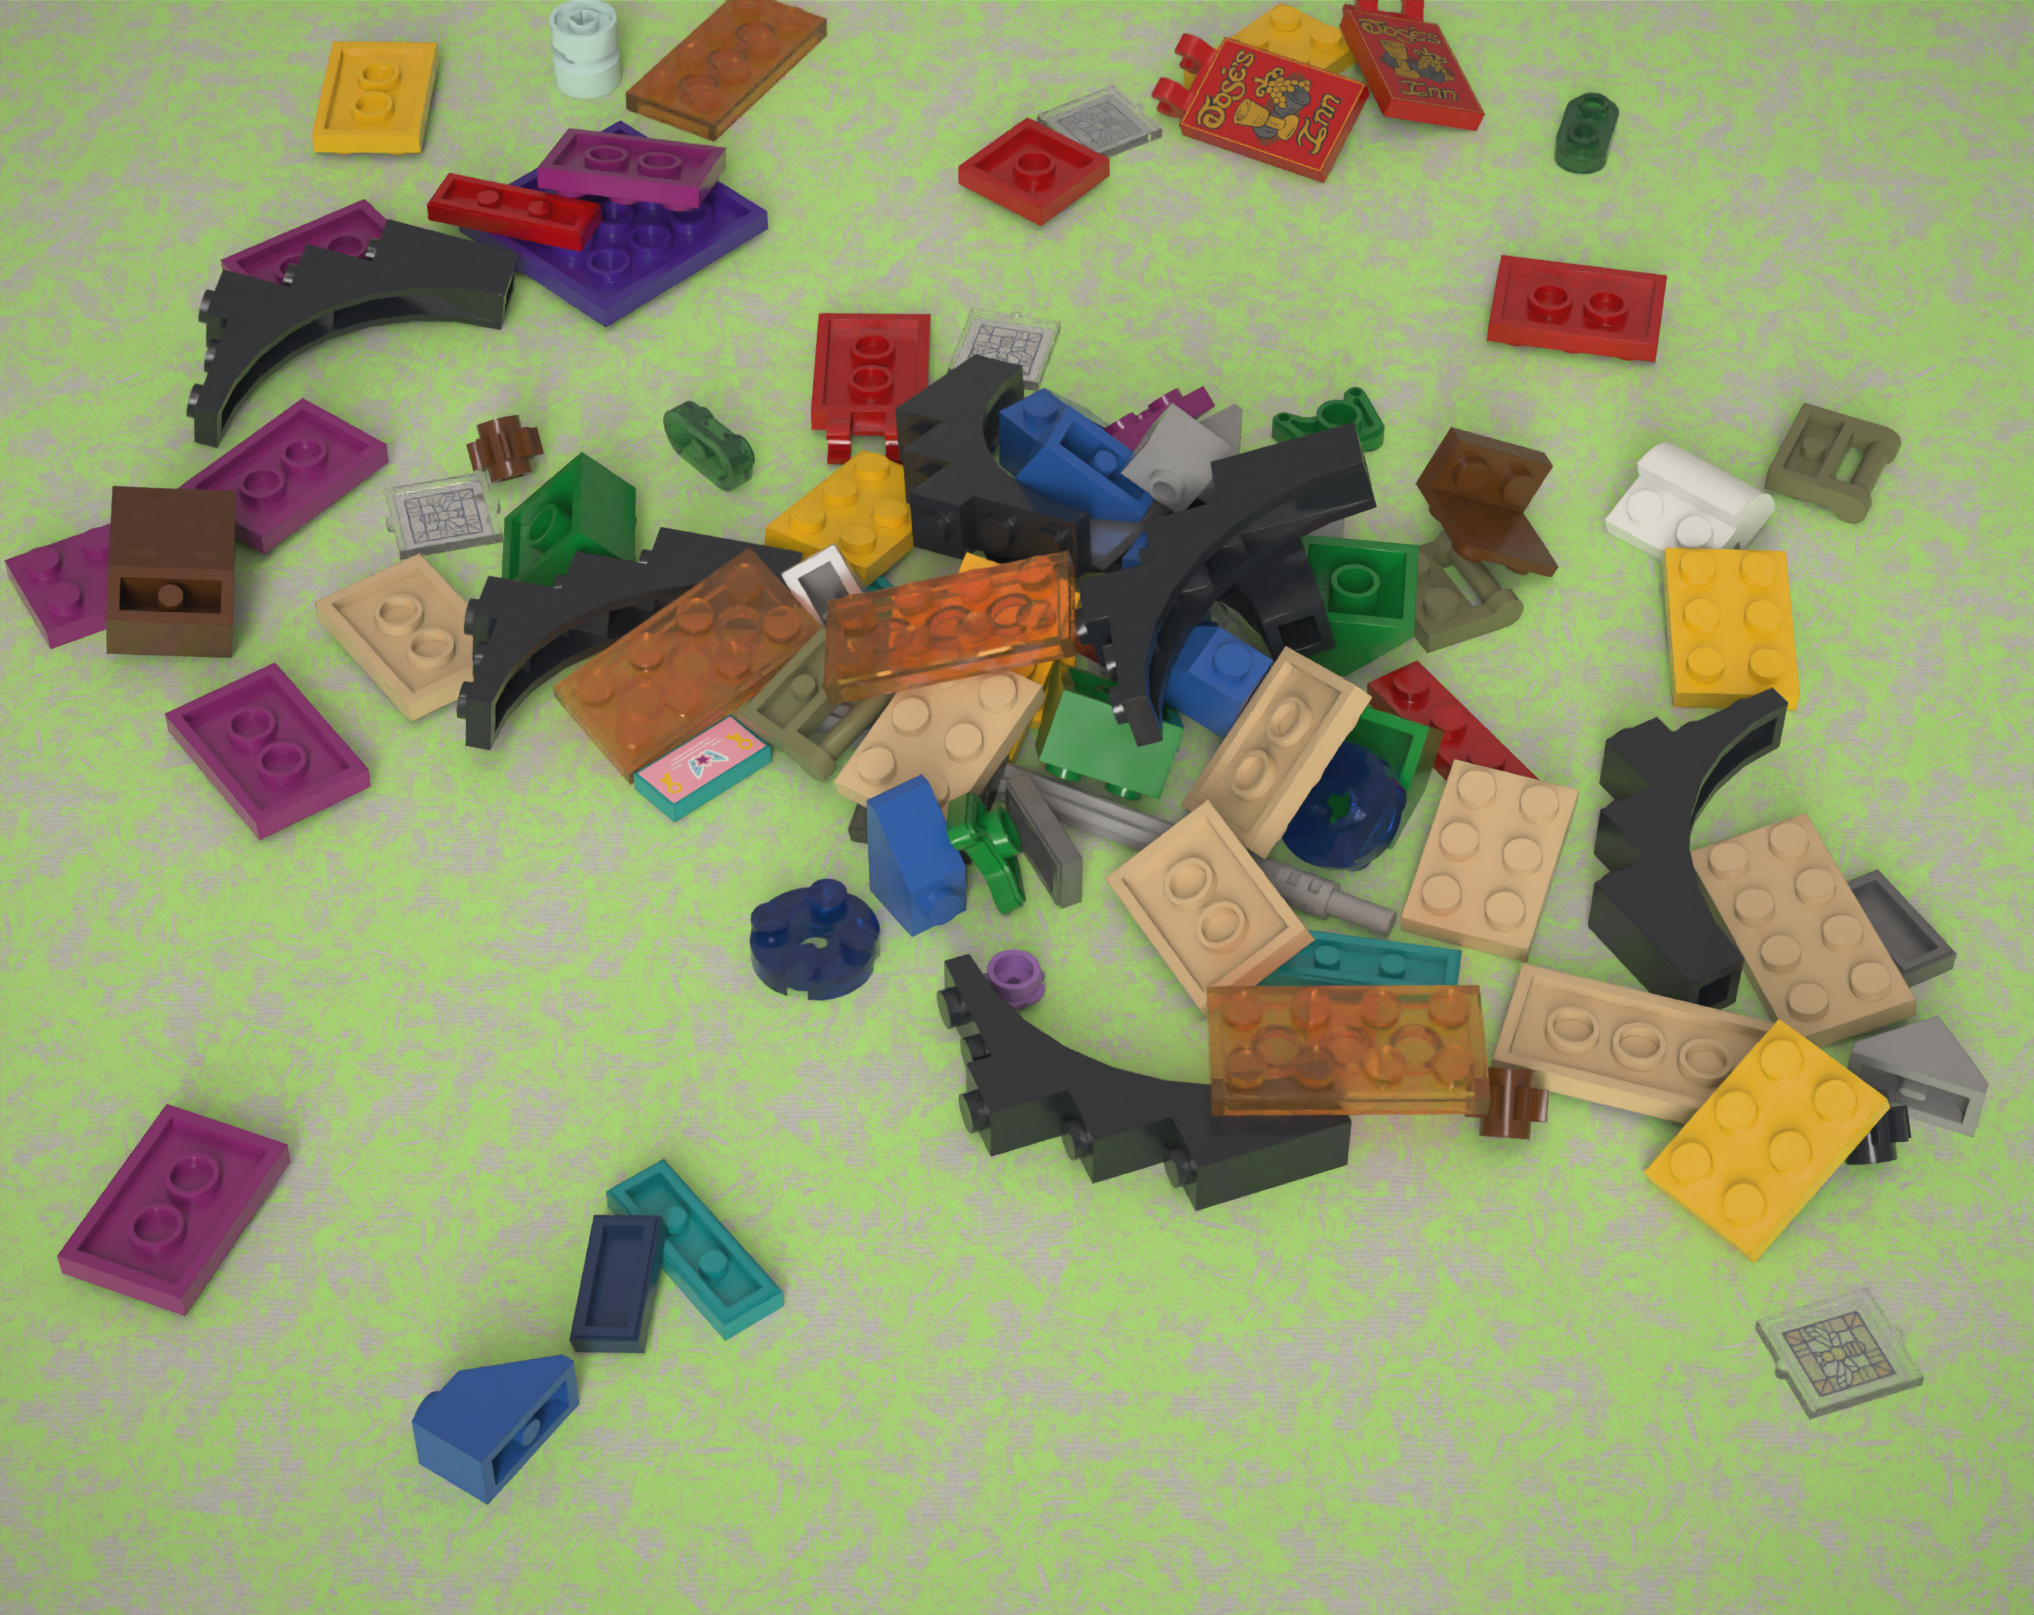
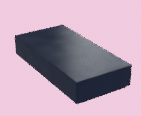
(618, 1284)

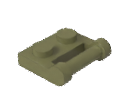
(1816, 451)
(1442, 610)
(796, 705)

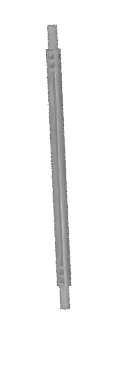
(1139, 829)

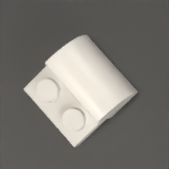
(1687, 505)

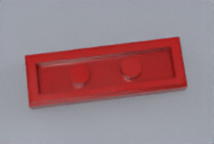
(514, 212)

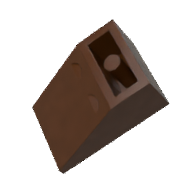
(171, 572)

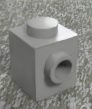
(1175, 459)

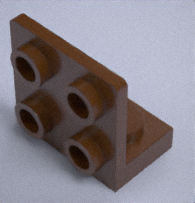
(1480, 496)

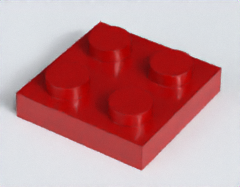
(1034, 171)

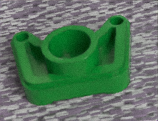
(1334, 413)
(992, 845)

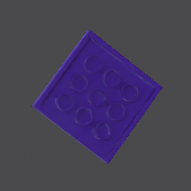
(635, 248)

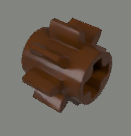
(505, 448)
(1512, 1104)

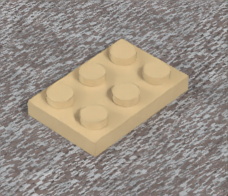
(404, 634)
(947, 733)
(1278, 749)
(1489, 860)
(1208, 906)

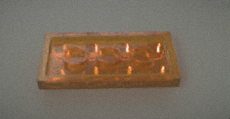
(726, 65)
(950, 628)
(687, 664)
(1346, 1050)

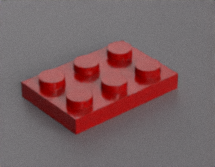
(1577, 308)

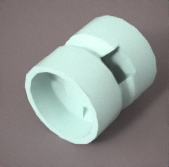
(585, 48)

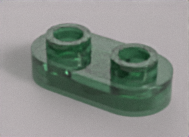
(1586, 134)
(709, 445)

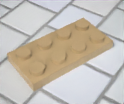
(1801, 932)
(1621, 1043)

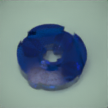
(1371, 821)
(815, 912)

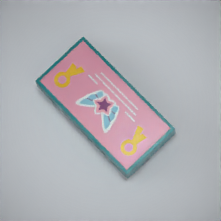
(702, 768)

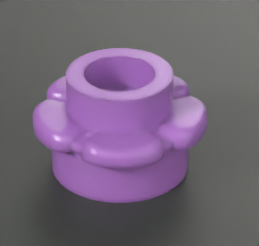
(1016, 978)

